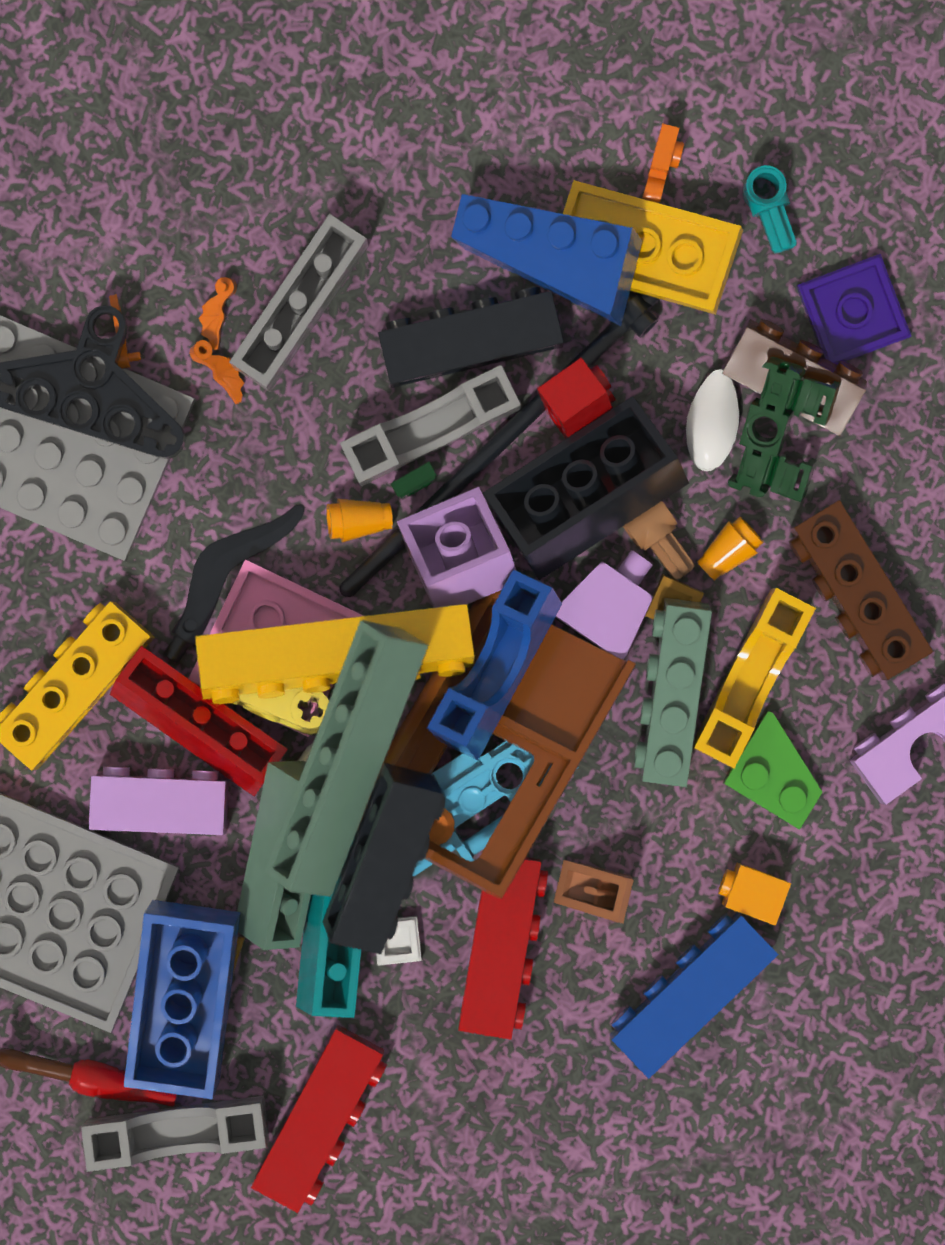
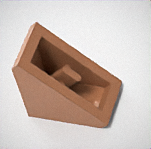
(594, 890)

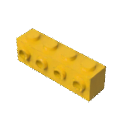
(72, 685)

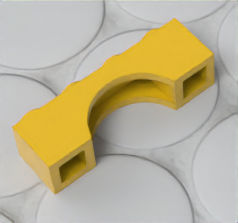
(752, 677)

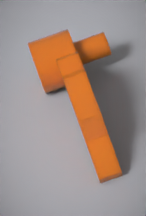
(213, 313)
(125, 357)
(222, 370)

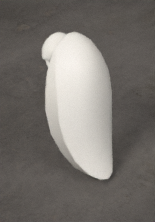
(712, 421)

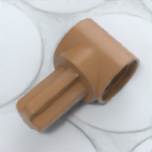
(655, 531)

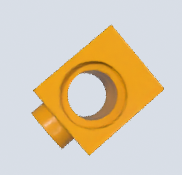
(754, 893)

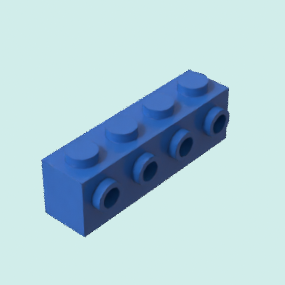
(692, 994)

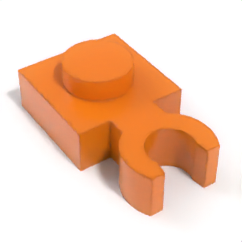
(666, 155)

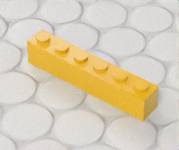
(314, 652)

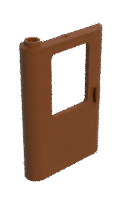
(549, 716)

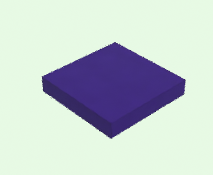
(854, 310)

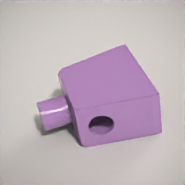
(609, 605)

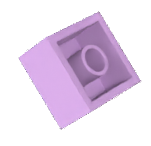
(457, 550)

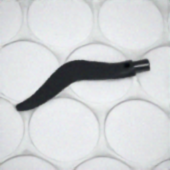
(212, 570)

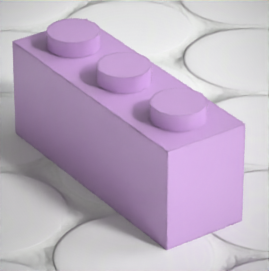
(159, 802)

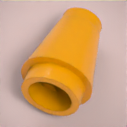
(357, 518)
(730, 548)

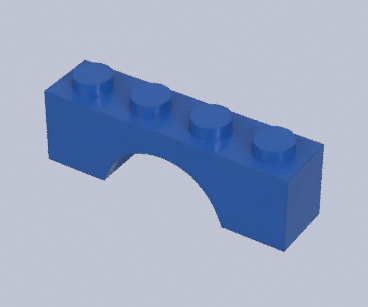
(516, 632)

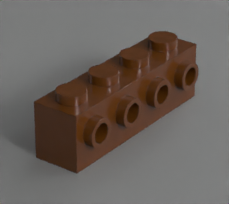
(860, 591)

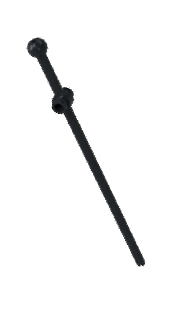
(636, 318)

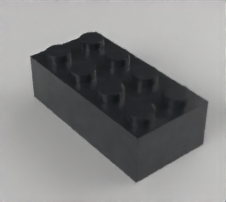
(586, 487)

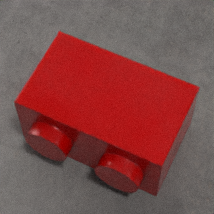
(576, 397)

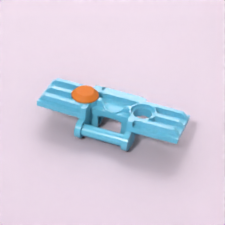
(468, 789)

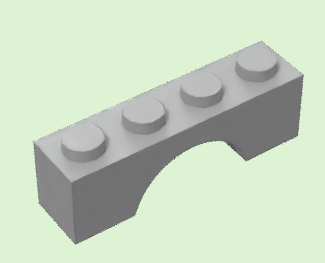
(431, 426)
(159, 1133)

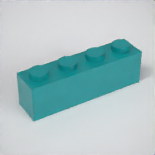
(326, 969)

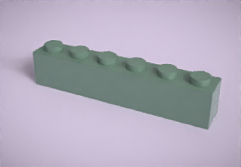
(345, 758)

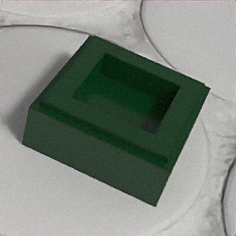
(414, 481)

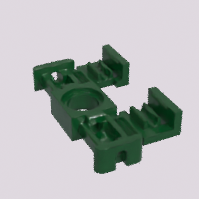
(781, 397)

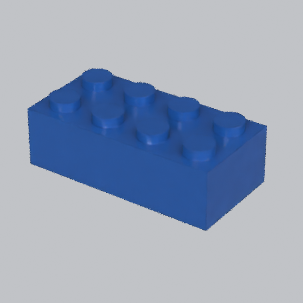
(181, 999)

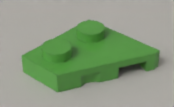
(775, 774)

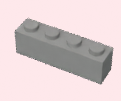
(299, 302)

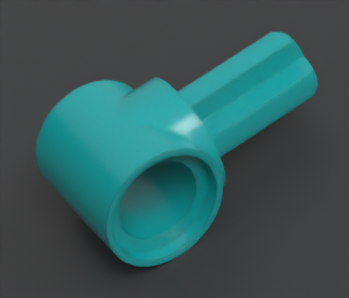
(772, 210)

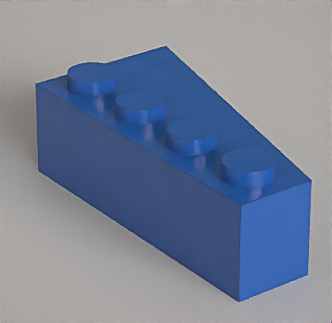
(560, 252)

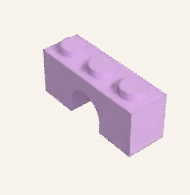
(886, 760)

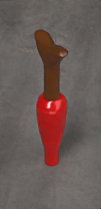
(84, 1077)

